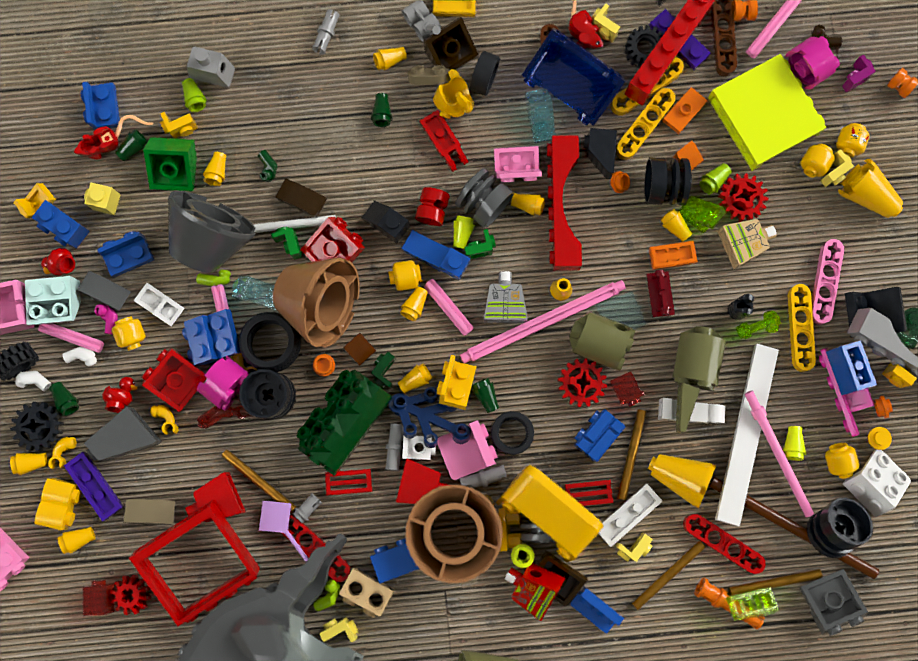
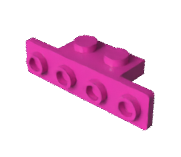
(848, 402)

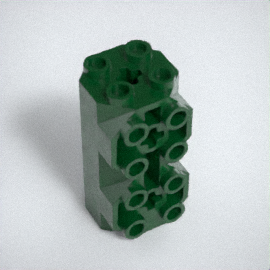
(338, 429)

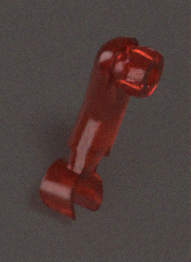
(215, 414)

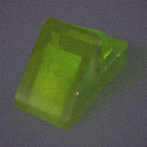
(702, 213)

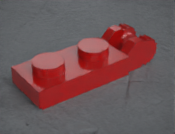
(443, 138)

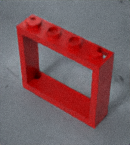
(156, 583)

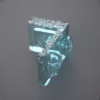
(253, 290)

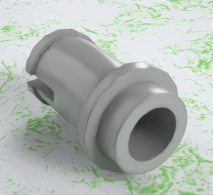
(307, 508)

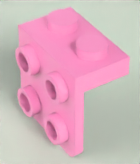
(517, 162)
(467, 457)

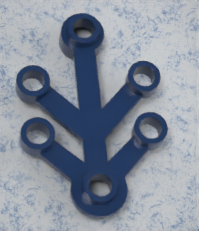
(425, 416)

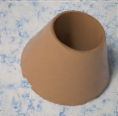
(318, 298)
(446, 566)

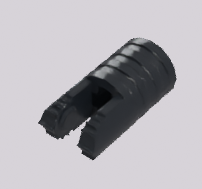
(745, 309)

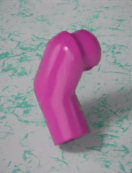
(107, 315)

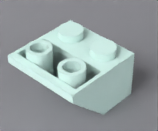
(52, 300)

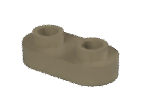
(428, 76)

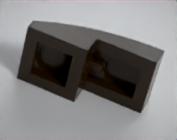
(301, 197)

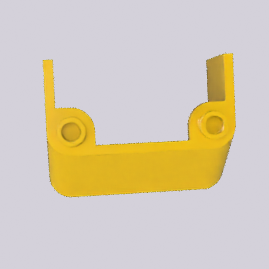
(551, 511)

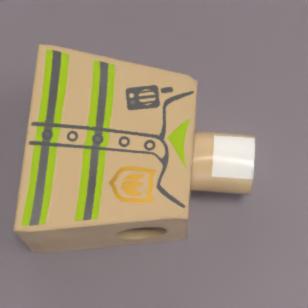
(745, 240)

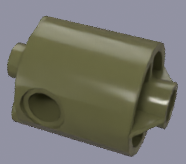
(601, 340)
(699, 358)

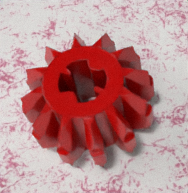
(122, 594)

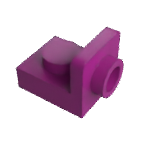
(863, 71)

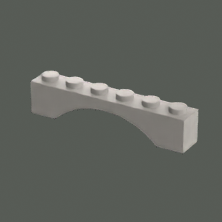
(878, 333)

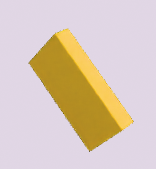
(454, 8)

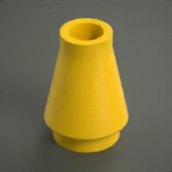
(388, 57)
(215, 171)
(529, 203)
(676, 225)
(557, 292)
(414, 305)
(415, 378)
(27, 462)
(74, 540)

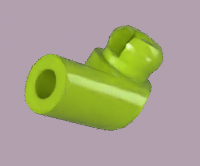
(211, 280)
(330, 598)

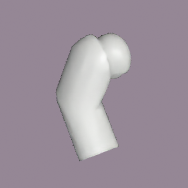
(82, 354)

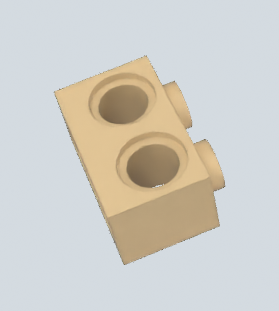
(369, 586)

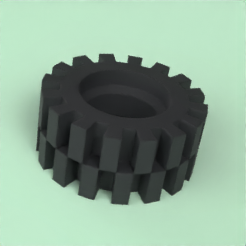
(637, 36)
(17, 360)

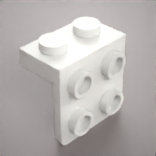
(878, 484)

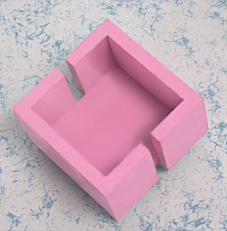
(13, 307)

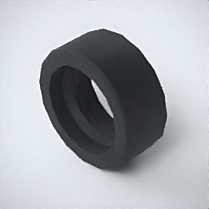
(484, 73)
(512, 415)

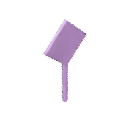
(276, 519)

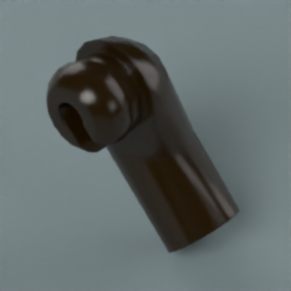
(834, 42)

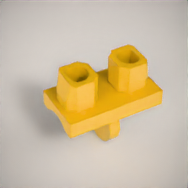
(509, 540)

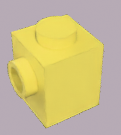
(102, 198)

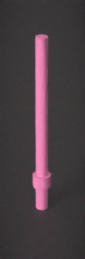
(759, 414)

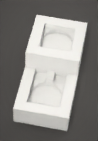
(159, 304)

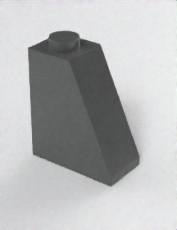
(121, 436)

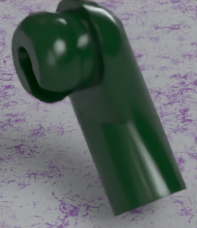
(270, 166)

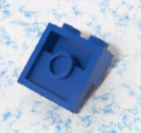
(211, 337)

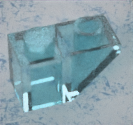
(540, 115)

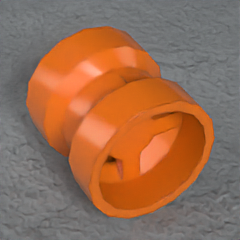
(745, 10)
(903, 83)

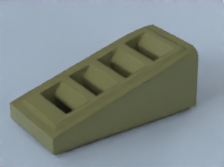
(686, 401)

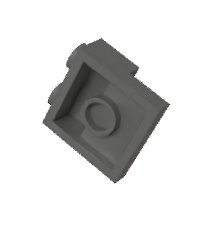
(834, 603)

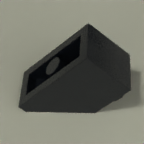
(601, 149)
(386, 221)

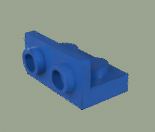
(100, 105)
(126, 253)
(595, 610)

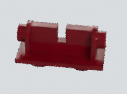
(660, 293)

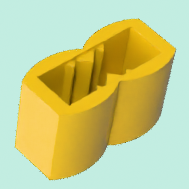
(57, 504)

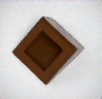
(359, 349)

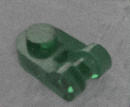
(911, 318)

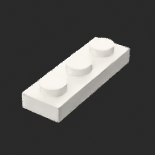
(629, 514)

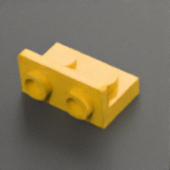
(457, 383)

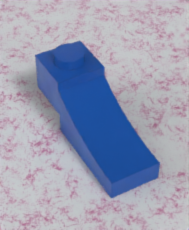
(436, 255)

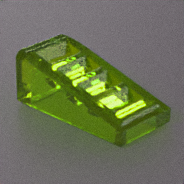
(768, 599)

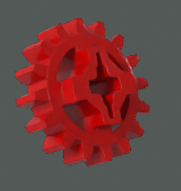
(746, 188)
(571, 381)

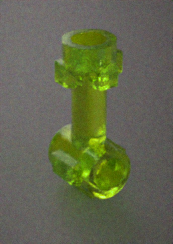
(770, 324)

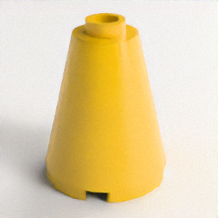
(871, 189)
(683, 476)

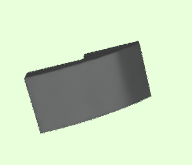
(104, 291)

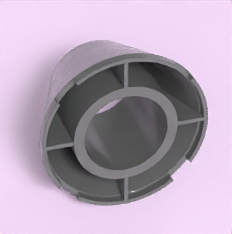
(204, 233)

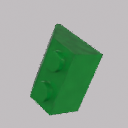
(170, 163)

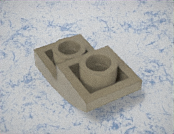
(149, 511)

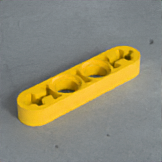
(666, 80)
(644, 123)
(797, 327)

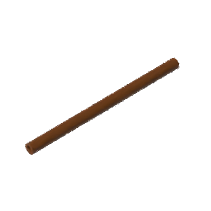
(796, 529)

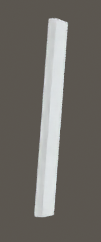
(746, 437)

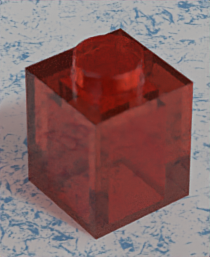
(98, 598)

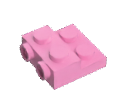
(11, 559)

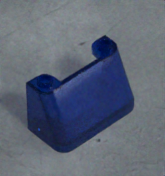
(573, 76)

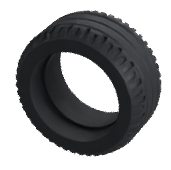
(251, 328)

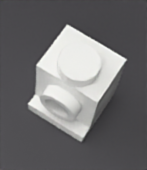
(409, 449)

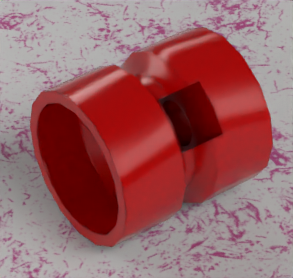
(432, 206)

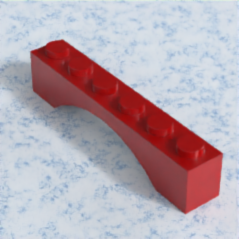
(667, 49)
(566, 247)

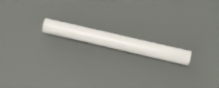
(297, 223)

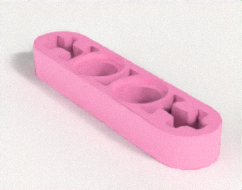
(822, 280)

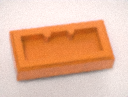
(684, 110)
(673, 255)

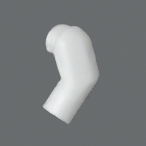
(32, 377)

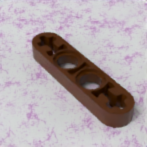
(726, 35)

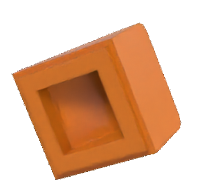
(692, 153)

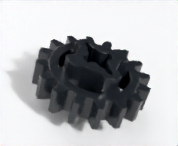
(30, 418)

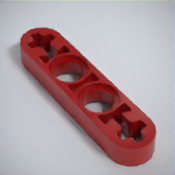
(318, 542)
(723, 544)

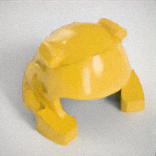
(453, 97)

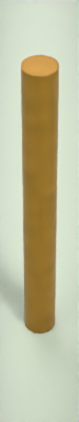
(631, 455)
(256, 479)
(668, 575)
(776, 582)

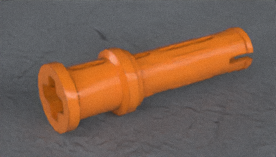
(718, 599)

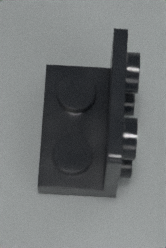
(885, 301)

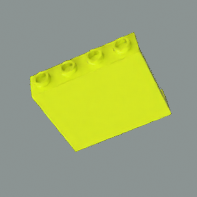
(766, 111)

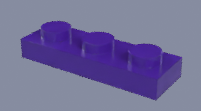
(692, 52)
(93, 486)

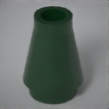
(381, 111)
(132, 144)
(485, 393)
(64, 400)

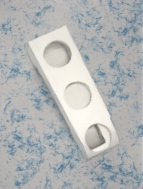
(701, 413)

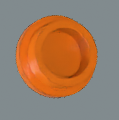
(620, 182)
(323, 365)
(883, 407)

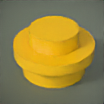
(879, 438)

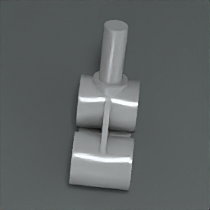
(421, 20)

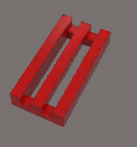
(368, 480)
(608, 491)

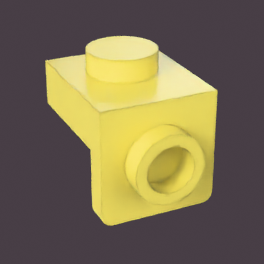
(607, 29)
(843, 164)
(640, 547)
(333, 628)

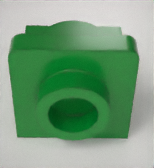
(291, 244)
(477, 249)

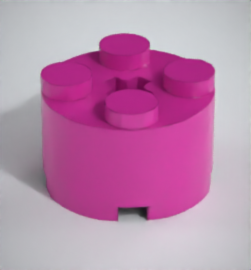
(812, 61)
(223, 383)

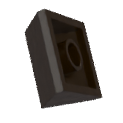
(451, 46)
(573, 579)

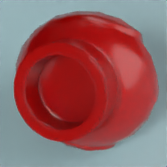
(58, 262)
(120, 397)

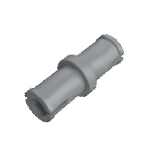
(325, 31)
(394, 447)
(484, 478)

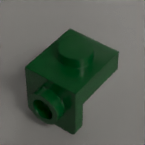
(382, 364)

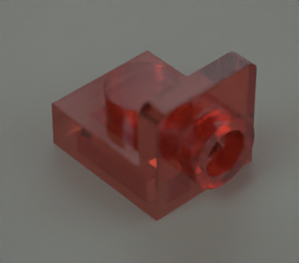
(627, 389)

